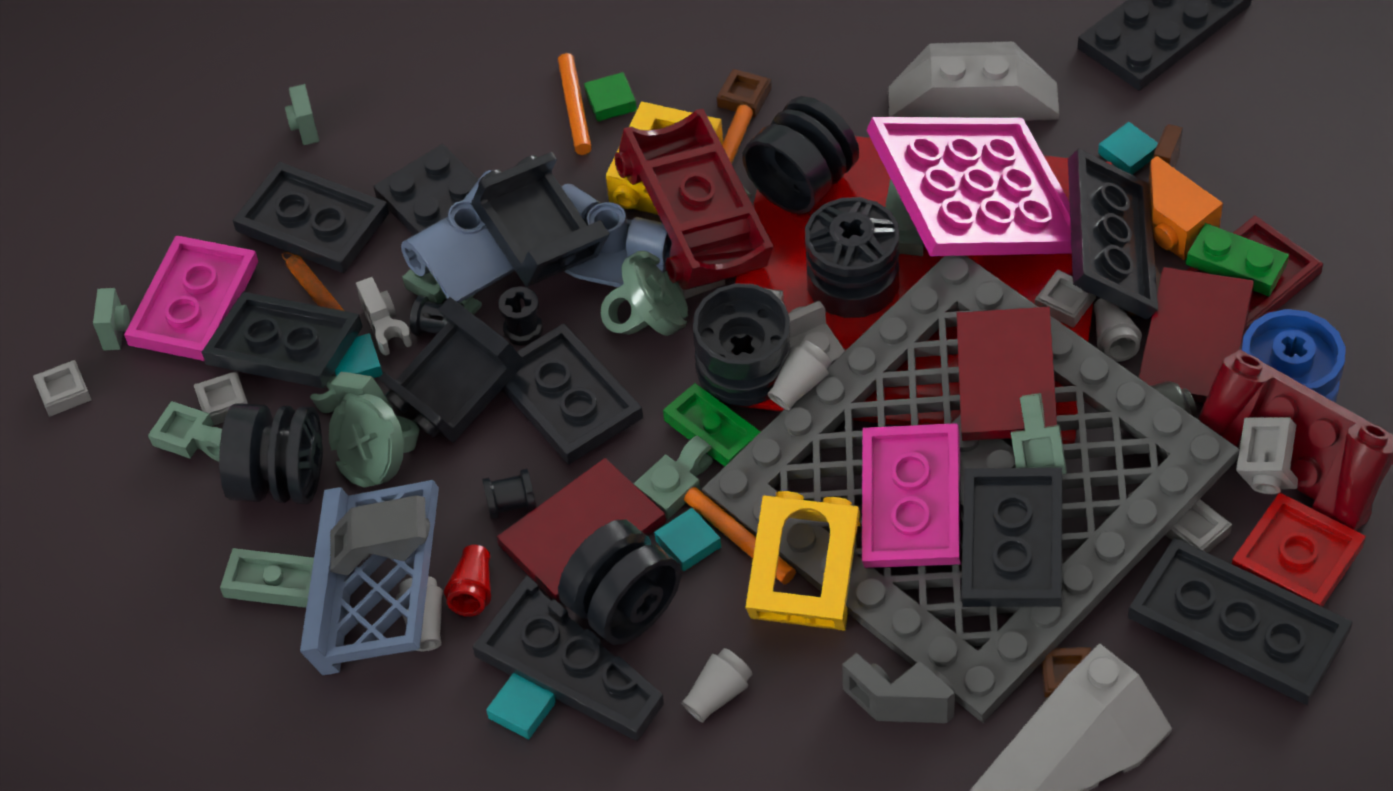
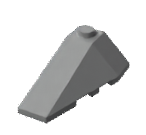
(1083, 732)

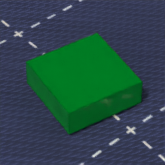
(610, 96)

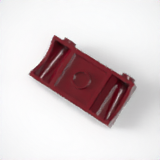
(697, 200)
(1334, 452)

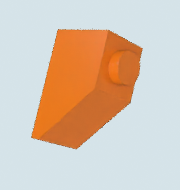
(1179, 208)

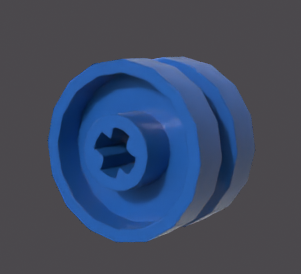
(1299, 347)

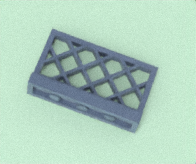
(328, 607)

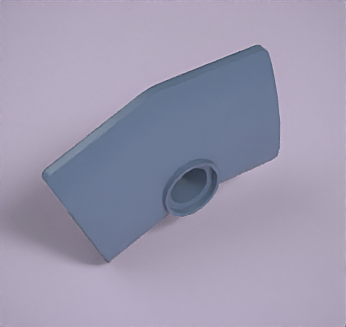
(624, 239)
(458, 257)

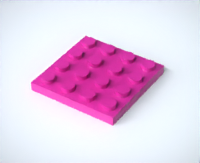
(974, 185)

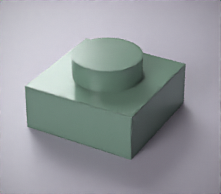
(301, 115)
(110, 319)

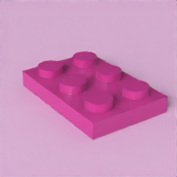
(190, 296)
(911, 496)

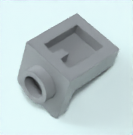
(810, 325)
(1267, 454)

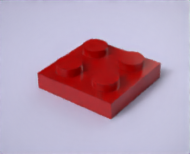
(1299, 550)

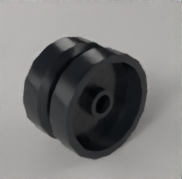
(619, 581)

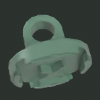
(651, 296)
(370, 439)

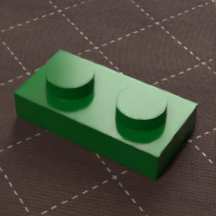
(1237, 257)
(705, 416)

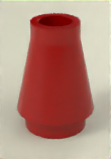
(469, 584)

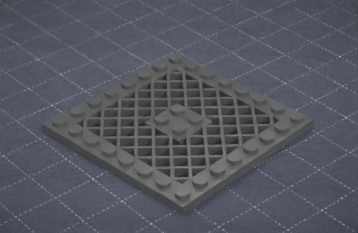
(1007, 656)

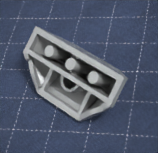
(974, 83)

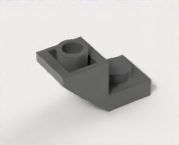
(381, 528)
(913, 697)

